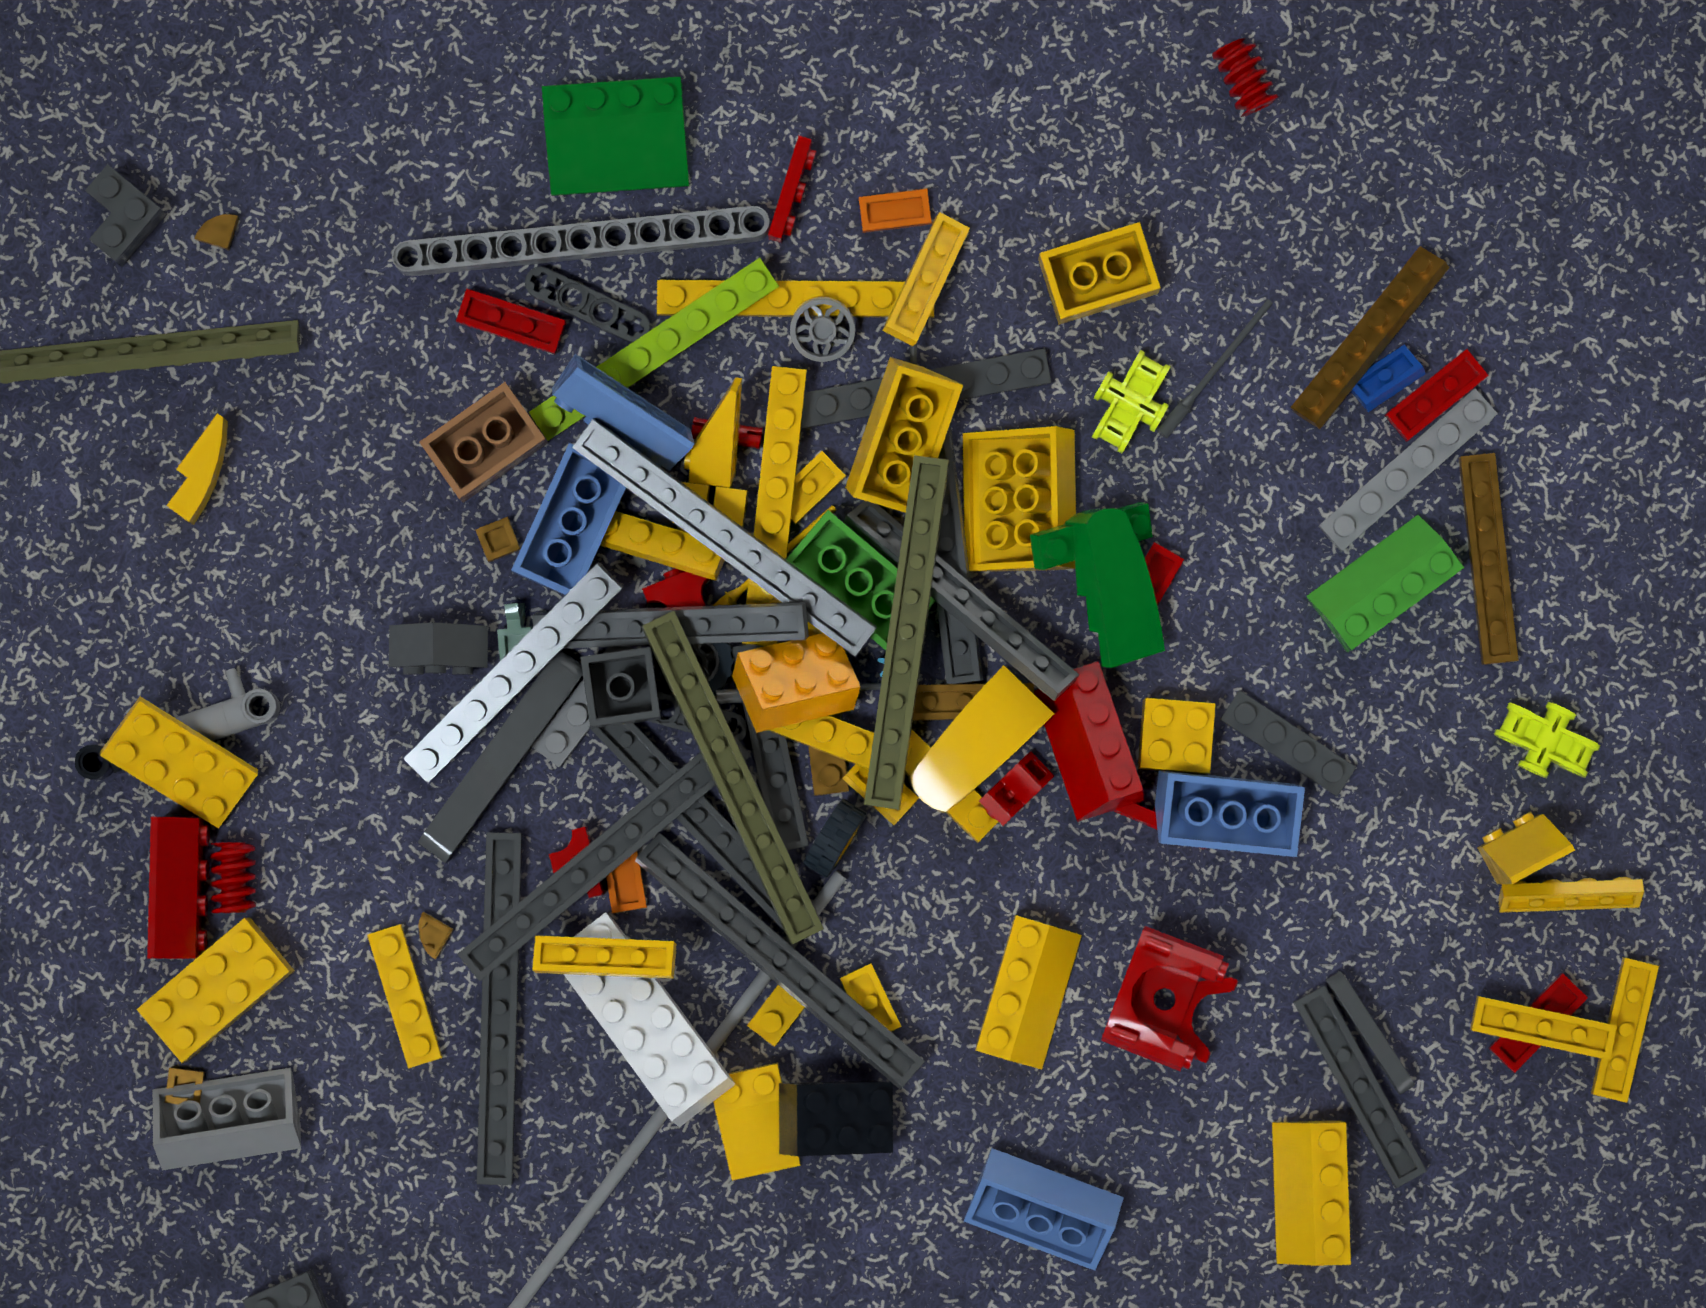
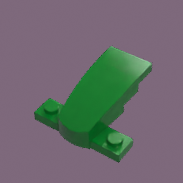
(1110, 576)

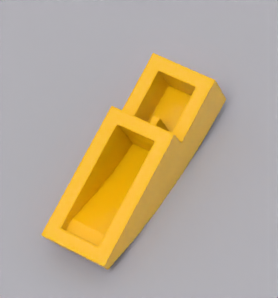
(202, 471)

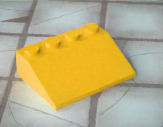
(1014, 488)

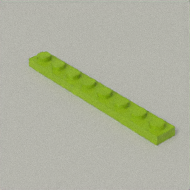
(669, 338)

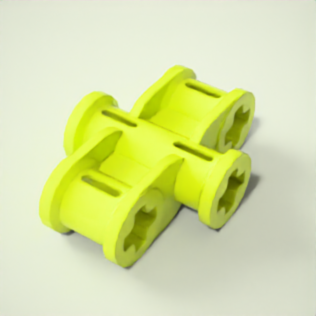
(1126, 407)
(1556, 744)

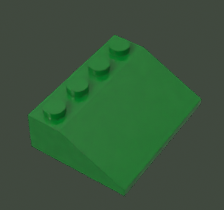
(615, 136)

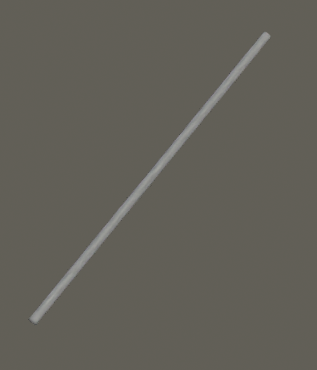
(654, 1123)

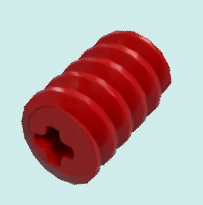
(1245, 76)
(233, 877)

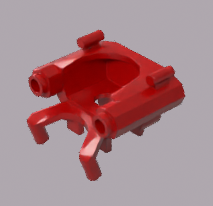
(1170, 964)

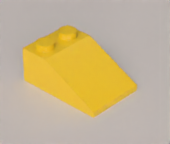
(1524, 848)
(750, 1123)

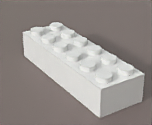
(652, 1035)

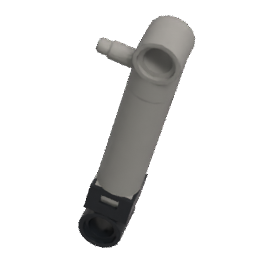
(211, 721)

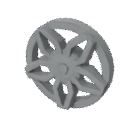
(822, 329)

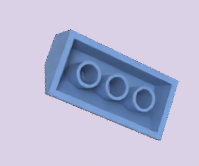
(623, 412)
(569, 524)
(1228, 813)
(1044, 1209)

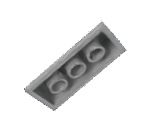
(233, 1120)

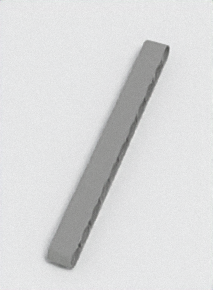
(564, 238)

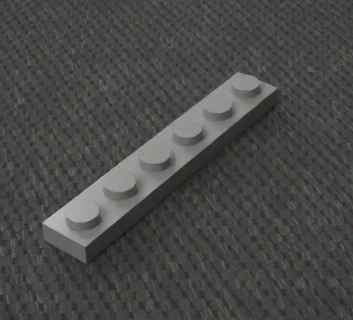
(1408, 470)

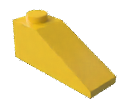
(715, 449)

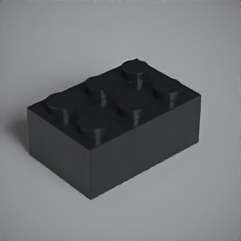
(835, 1118)

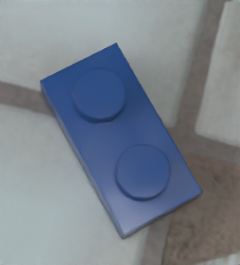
(1387, 378)

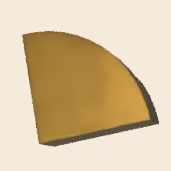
(218, 231)
(433, 934)

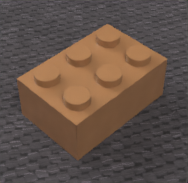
(483, 442)

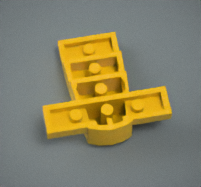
(973, 748)

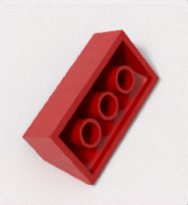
(1091, 746)
(176, 888)

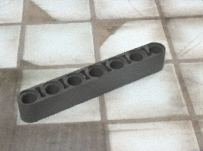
(501, 756)

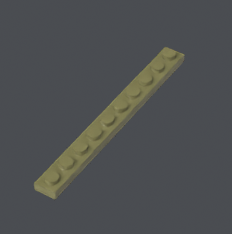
(149, 351)
(906, 632)
(732, 777)

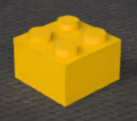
(1176, 736)

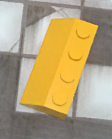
(905, 421)
(1028, 992)
(1311, 1193)

